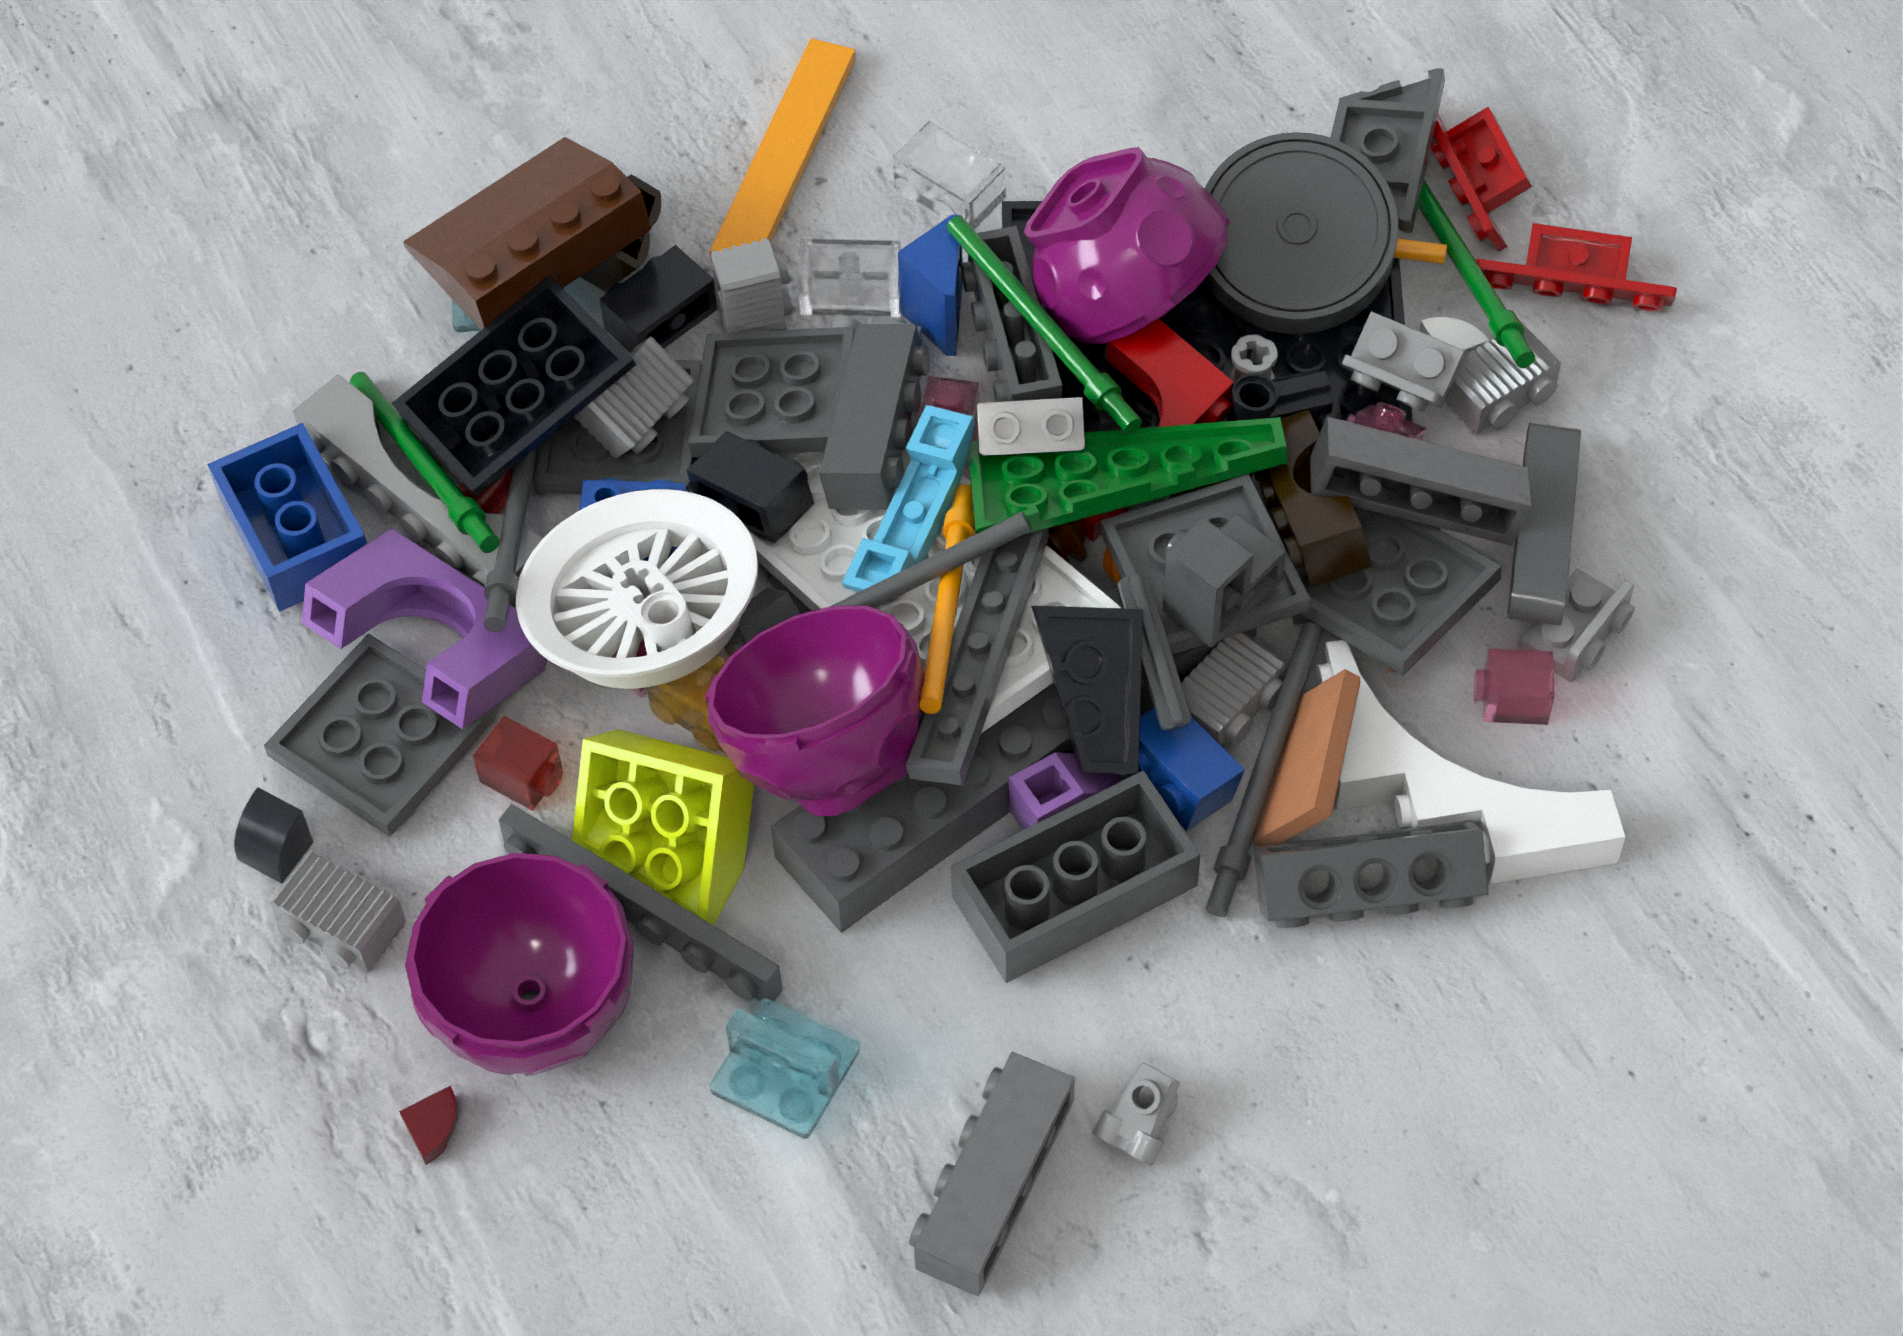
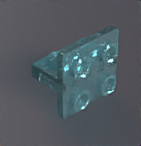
(783, 1066)

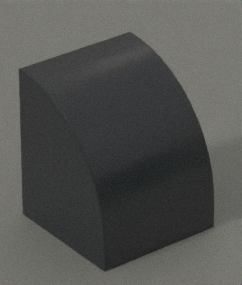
(271, 835)

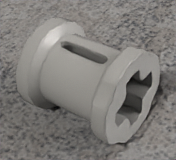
(1262, 357)

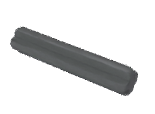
(1156, 655)

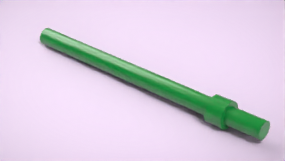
(1502, 323)
(1099, 387)
(463, 510)

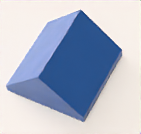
(933, 285)

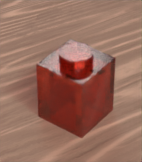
(519, 763)

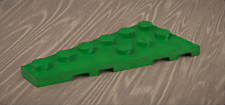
(1118, 470)

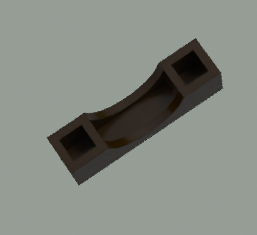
(1321, 529)

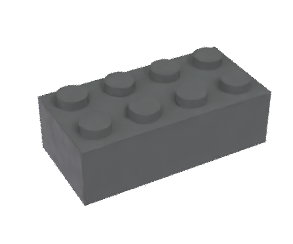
(1075, 876)

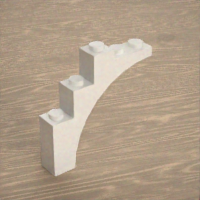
(1522, 828)

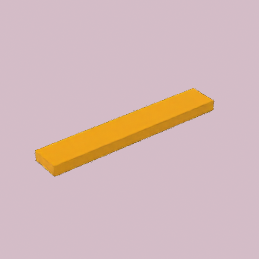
(787, 145)

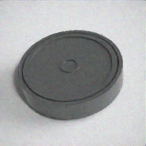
(1305, 233)

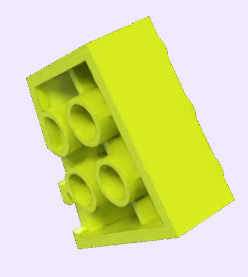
(665, 816)

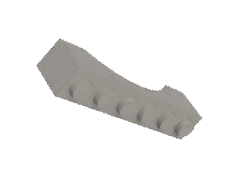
(349, 438)

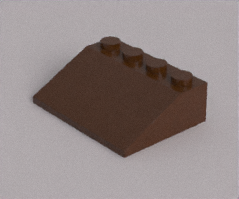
(540, 220)

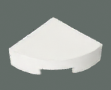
(1454, 332)

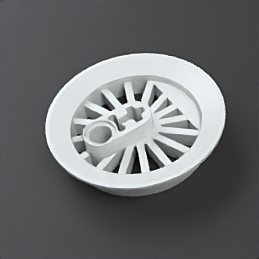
(615, 598)

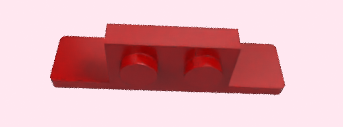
(1483, 169)
(1578, 263)

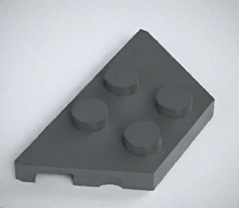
(1395, 134)

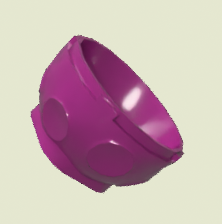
(1122, 243)
(821, 707)
(513, 931)

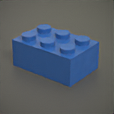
(286, 511)

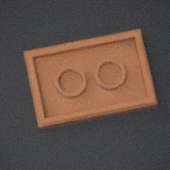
(1310, 761)

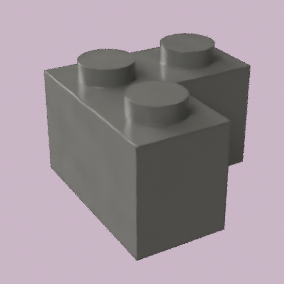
(1218, 576)

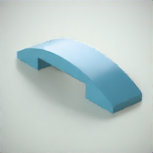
(920, 503)

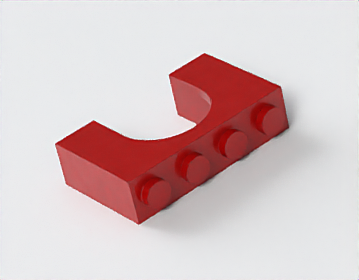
(1175, 378)

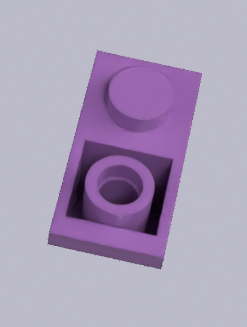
(1052, 787)

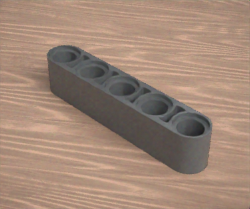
(1545, 537)

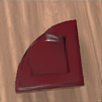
(432, 1123)

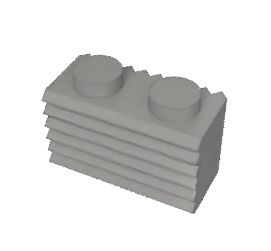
(750, 288)
(1493, 387)
(631, 406)
(1233, 687)
(337, 913)

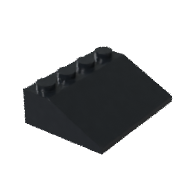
(512, 385)

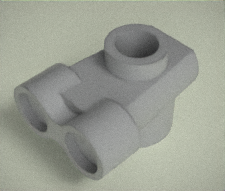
(1137, 1128)

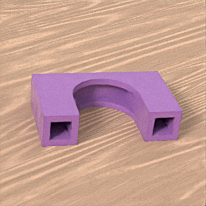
(401, 579)

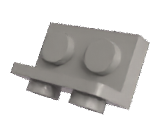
(1404, 361)
(1030, 426)
(1587, 621)

